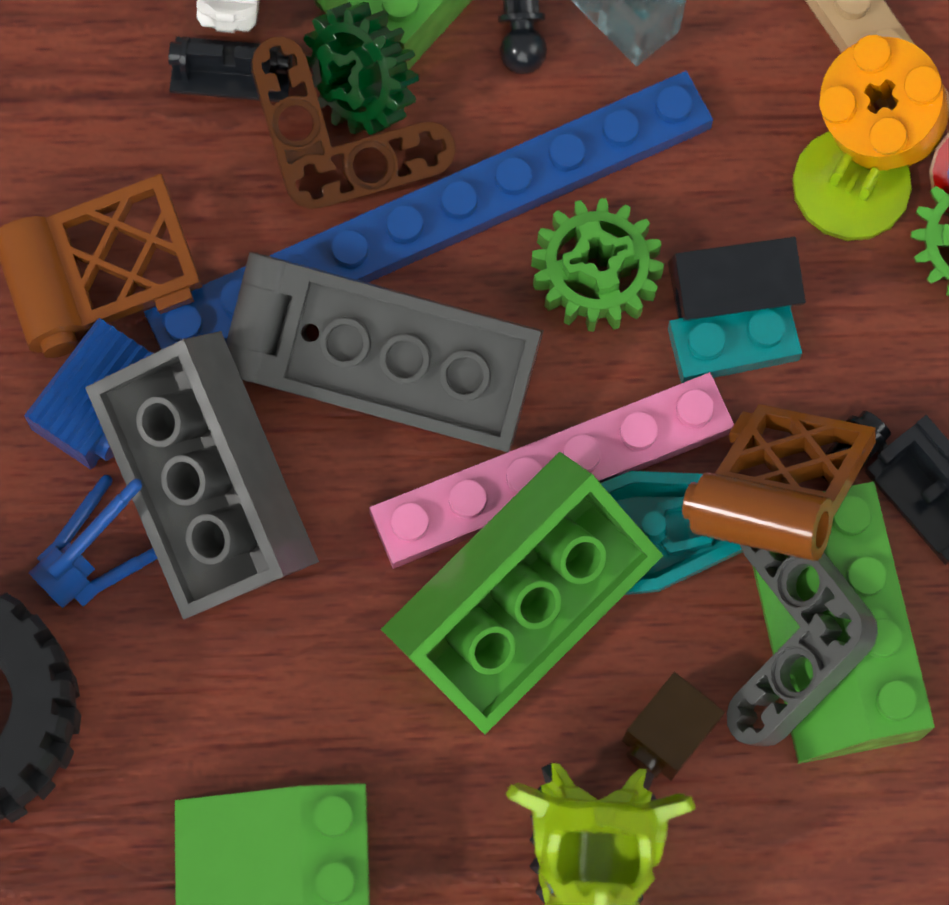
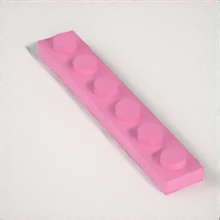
(604, 446)

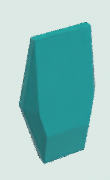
(656, 506)

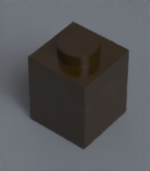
(671, 728)

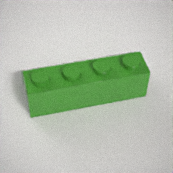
(523, 591)
(885, 694)

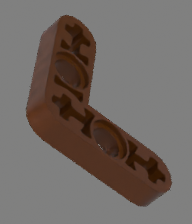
(317, 147)

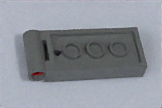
(382, 351)

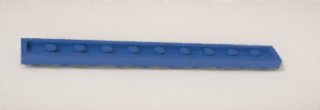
(469, 199)

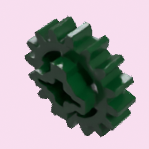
(360, 68)

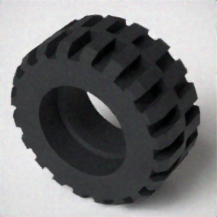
(41, 708)

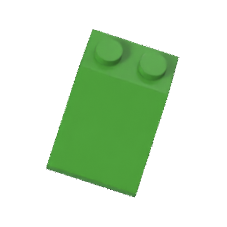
(274, 847)

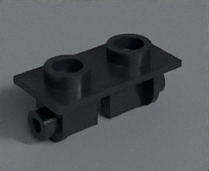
(223, 68)

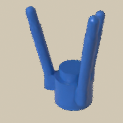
(63, 568)

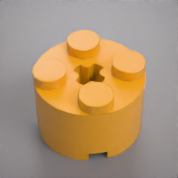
(876, 70)

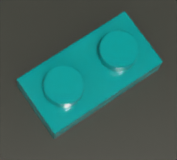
(734, 343)

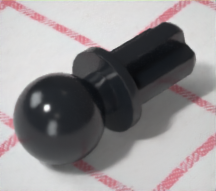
(522, 48)

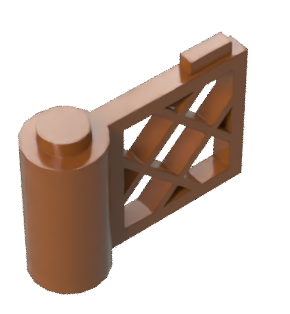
(48, 281)
(772, 508)

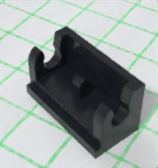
(736, 279)
(916, 481)

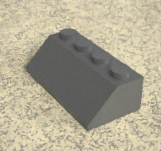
(205, 472)

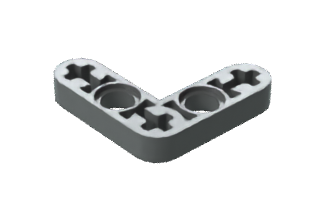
(814, 639)

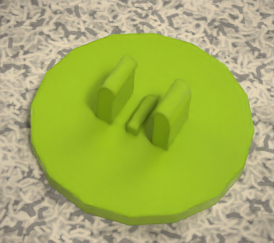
(846, 197)

